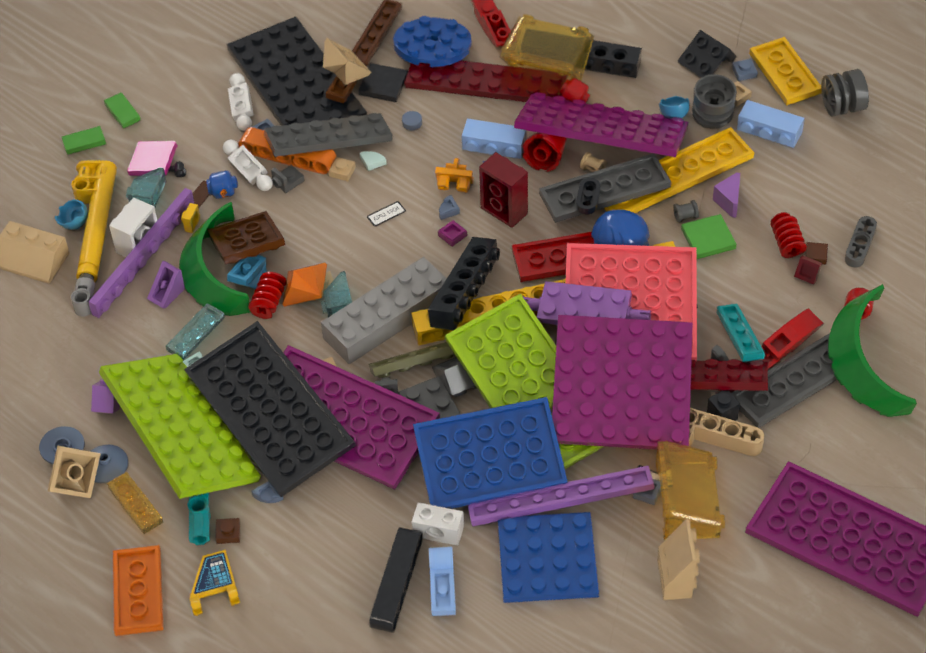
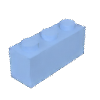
(770, 123)
(492, 138)

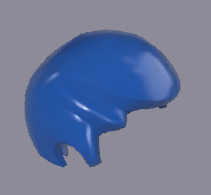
(620, 228)

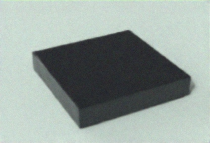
(383, 82)

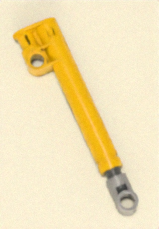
(92, 187)

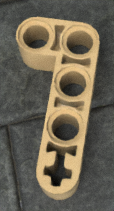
(745, 438)

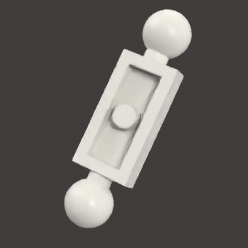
(240, 101)
(247, 165)

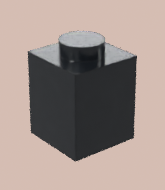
(724, 405)

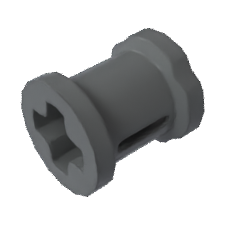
(686, 211)

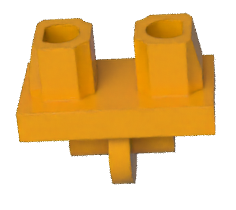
(454, 173)

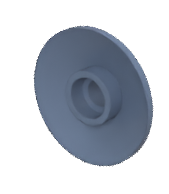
(60, 436)
(114, 465)

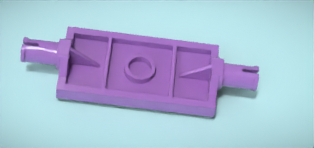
(583, 301)

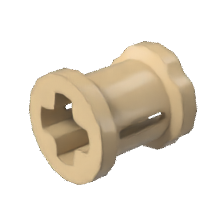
(592, 163)

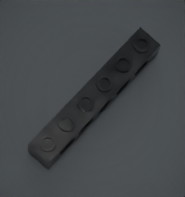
(614, 59)
(463, 283)

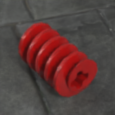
(788, 235)
(267, 294)

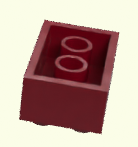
(503, 189)

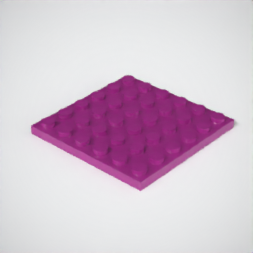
(622, 382)

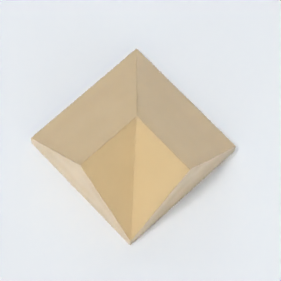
(343, 62)
(74, 472)

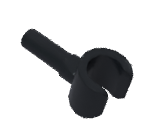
(178, 169)

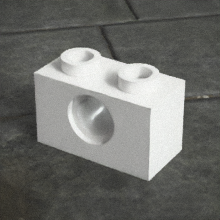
(438, 523)

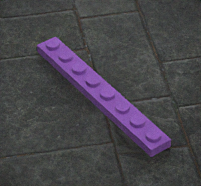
(140, 254)
(562, 495)

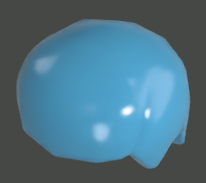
(674, 107)
(72, 215)

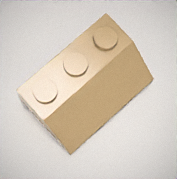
(31, 252)

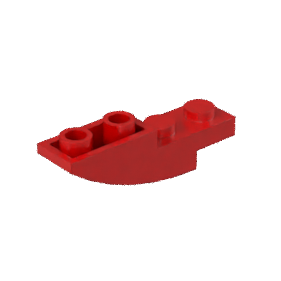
(491, 21)
(790, 337)

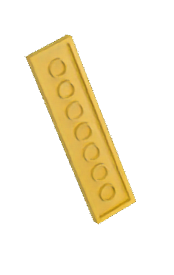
(694, 166)

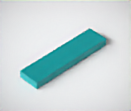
(740, 332)

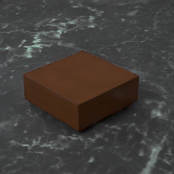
(817, 251)

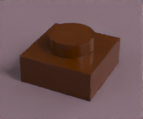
(228, 530)

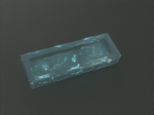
(195, 331)

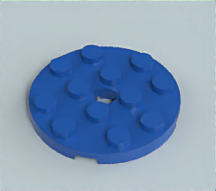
(432, 41)

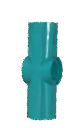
(199, 520)

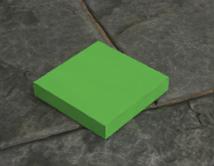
(709, 236)

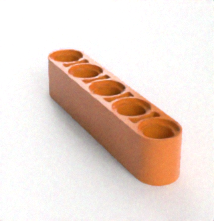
(316, 161)

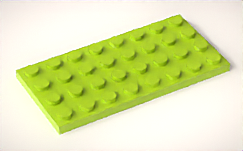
(511, 361)
(179, 426)

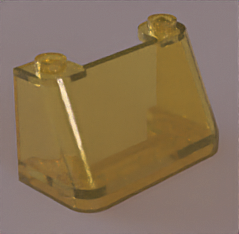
(548, 46)
(688, 489)

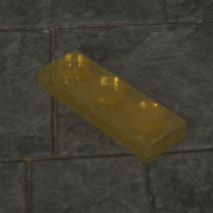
(135, 503)

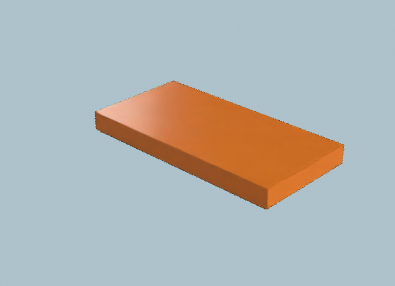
(137, 590)

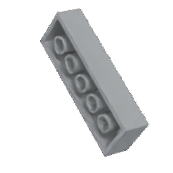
(382, 311)

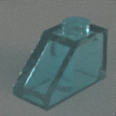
(148, 187)
(336, 295)

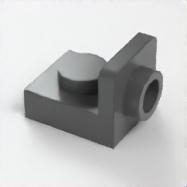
(287, 178)

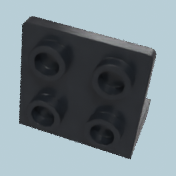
(705, 55)

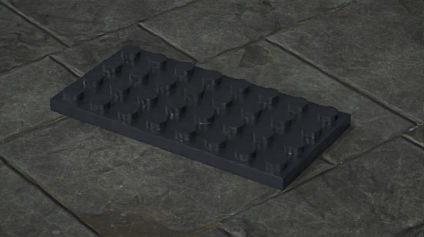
(290, 74)
(270, 408)

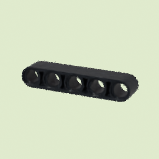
(396, 580)

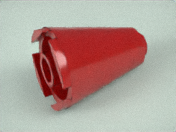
(544, 151)

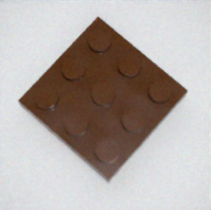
(246, 237)

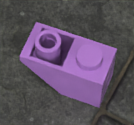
(103, 399)

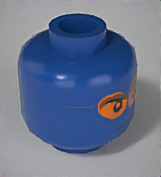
(222, 184)

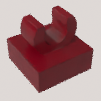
(808, 269)

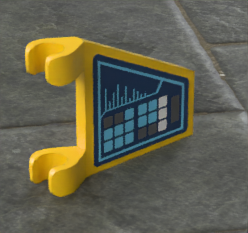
(213, 578)

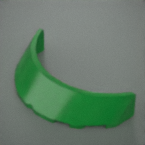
(200, 281)
(852, 367)

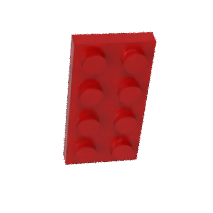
(545, 257)

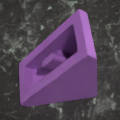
(727, 194)
(166, 285)

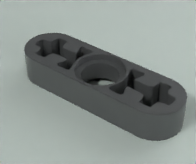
(860, 234)

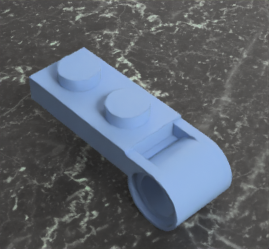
(442, 581)

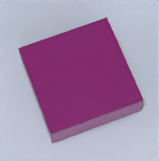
(452, 233)

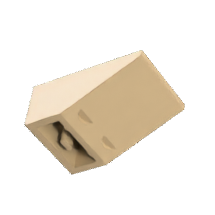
(678, 563)

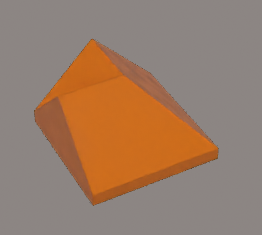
(304, 284)

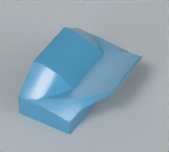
(248, 271)

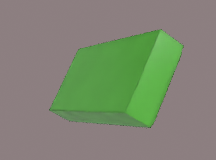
(122, 110)
(83, 140)

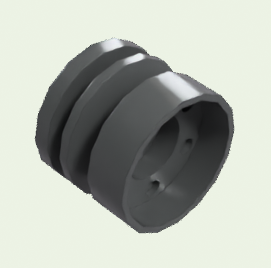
(845, 92)
(714, 101)

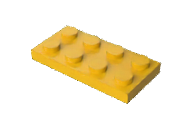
(785, 70)

